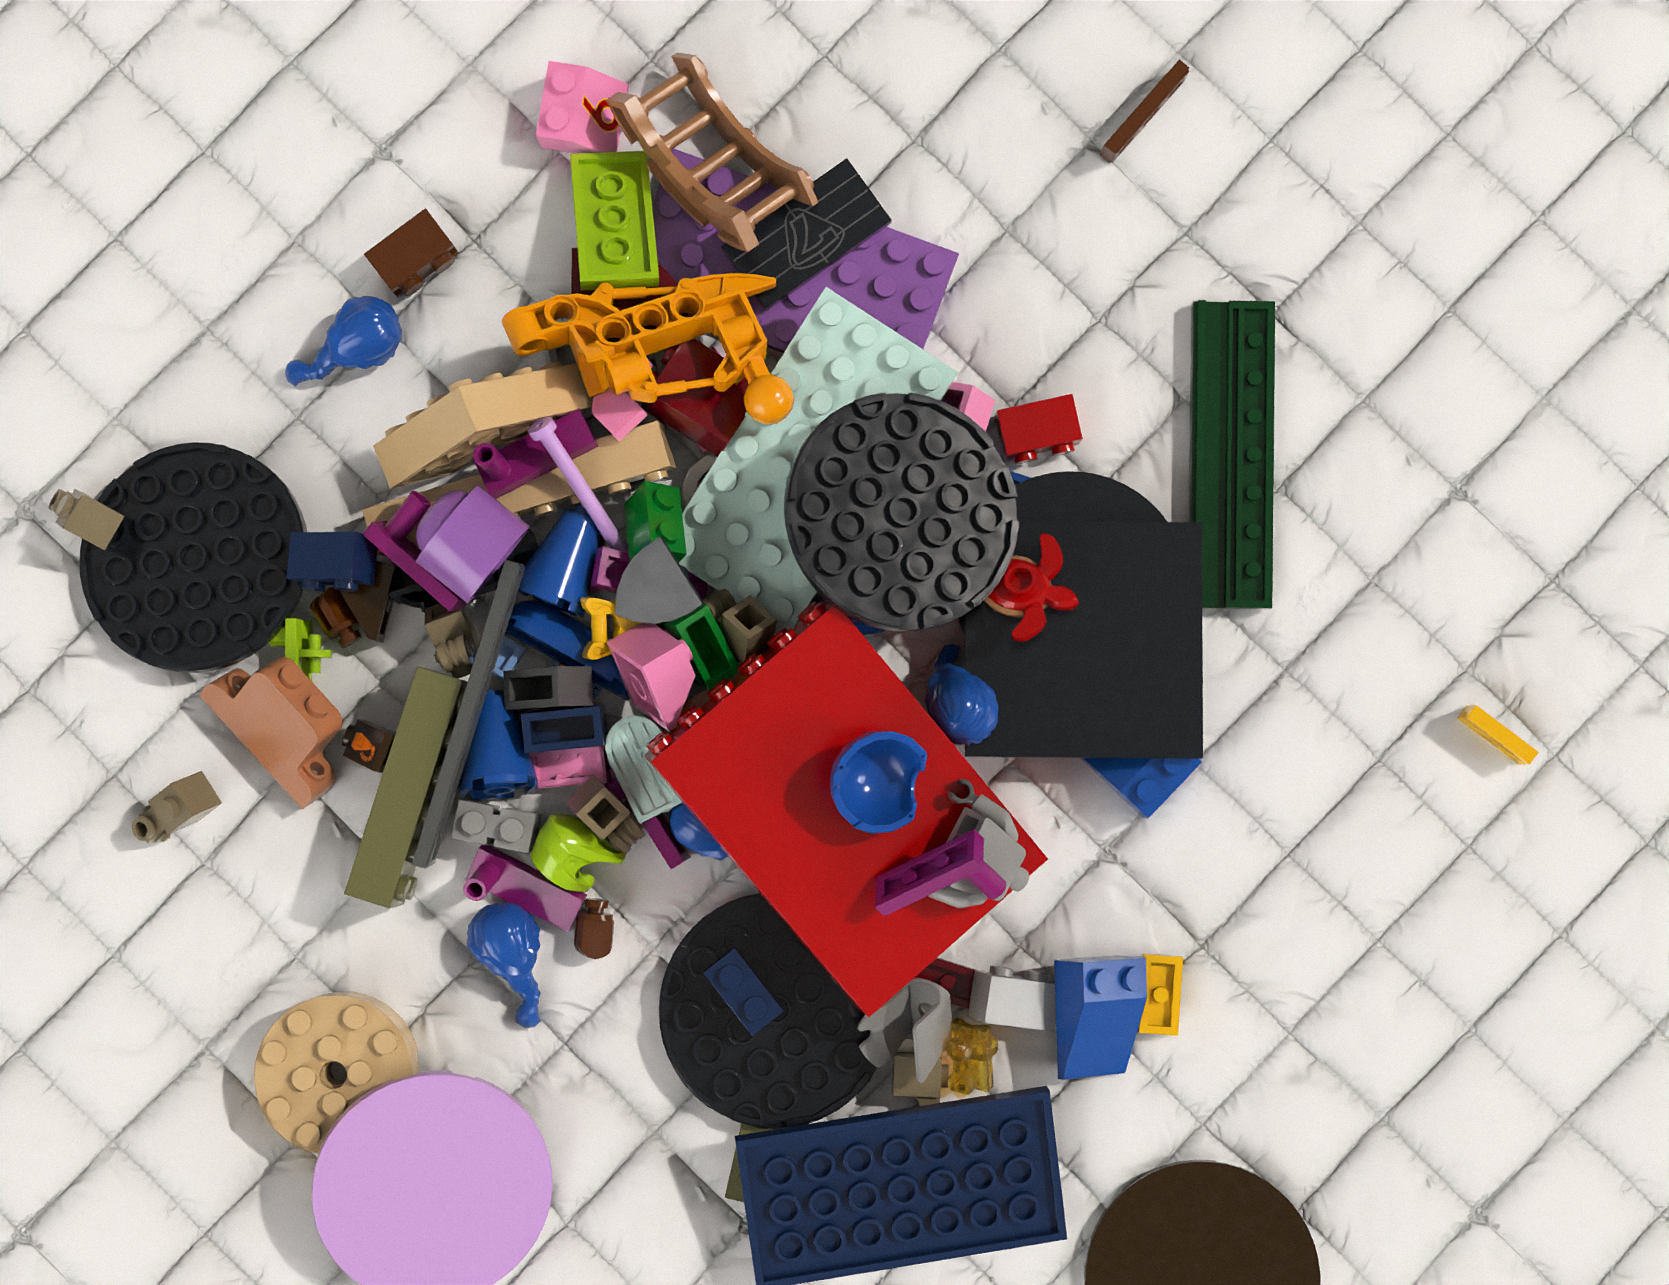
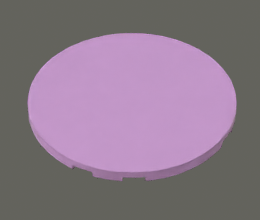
(432, 1183)

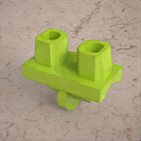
(301, 645)

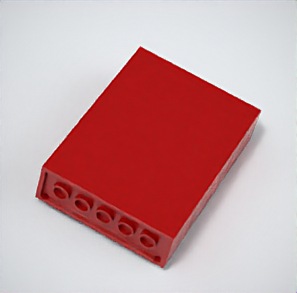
(759, 783)

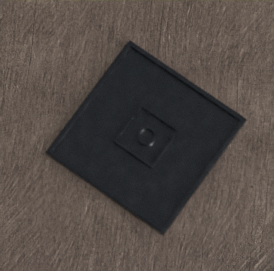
(1114, 670)

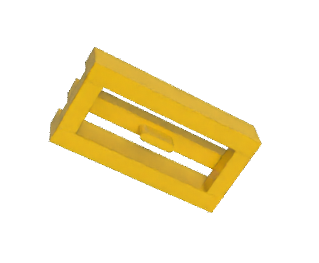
(1497, 735)

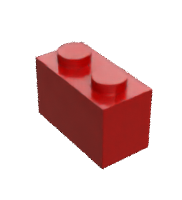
(1038, 428)

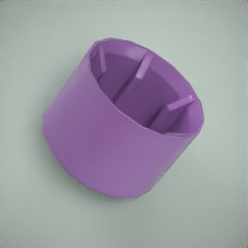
(467, 539)

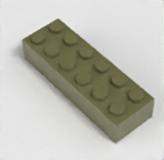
(396, 820)

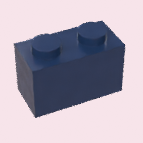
(331, 559)
(564, 728)
(743, 991)

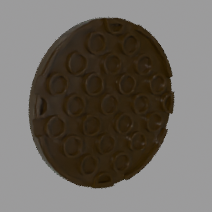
(1201, 1228)

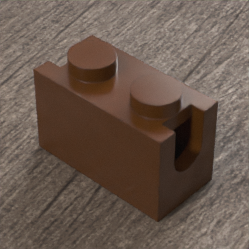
(412, 254)

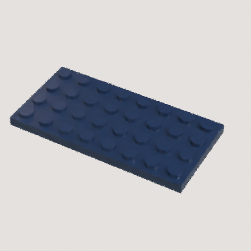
(901, 1187)

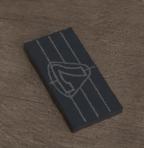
(807, 239)

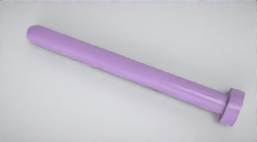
(544, 431)

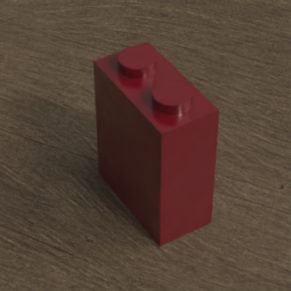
(702, 412)

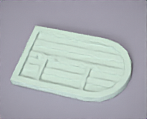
(640, 782)

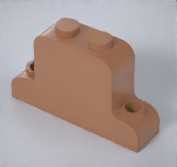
(281, 723)

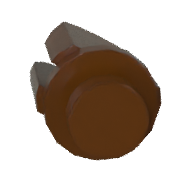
(335, 617)
(594, 929)

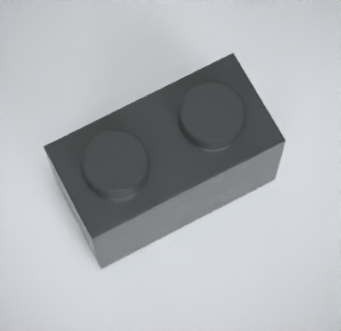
(548, 688)

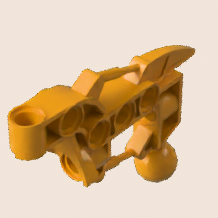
(717, 306)

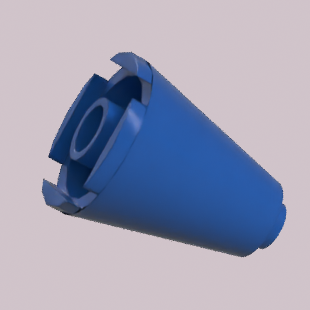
(563, 563)
(497, 755)

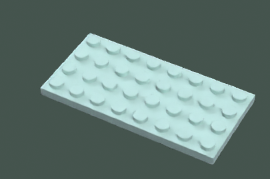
(737, 513)

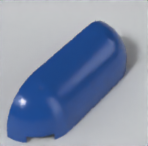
(563, 641)

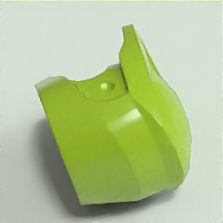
(566, 846)

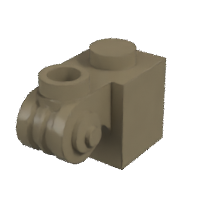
(85, 516)
(743, 625)
(453, 638)
(176, 808)
(606, 815)
(906, 1084)

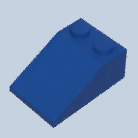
(1143, 781)
(1097, 1013)

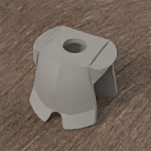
(904, 1019)

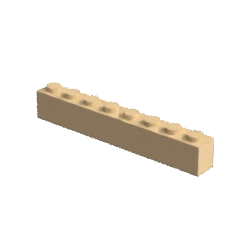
(610, 467)

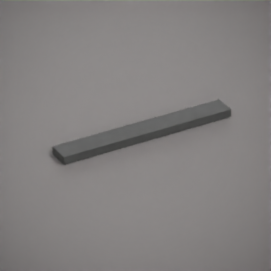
(469, 714)

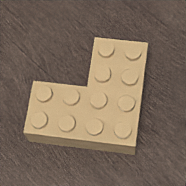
(491, 411)

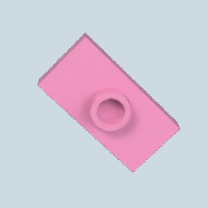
(570, 766)

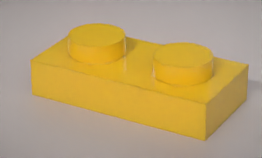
(1163, 994)

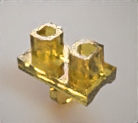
(972, 1053)

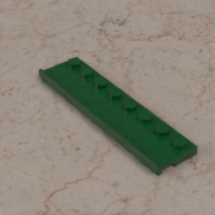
(1233, 449)

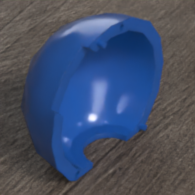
(876, 780)

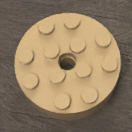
(297, 1057)

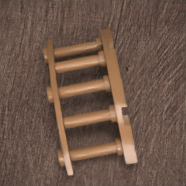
(683, 183)

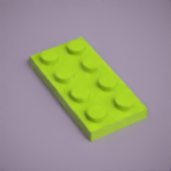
(614, 220)

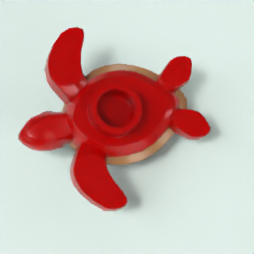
(1028, 590)

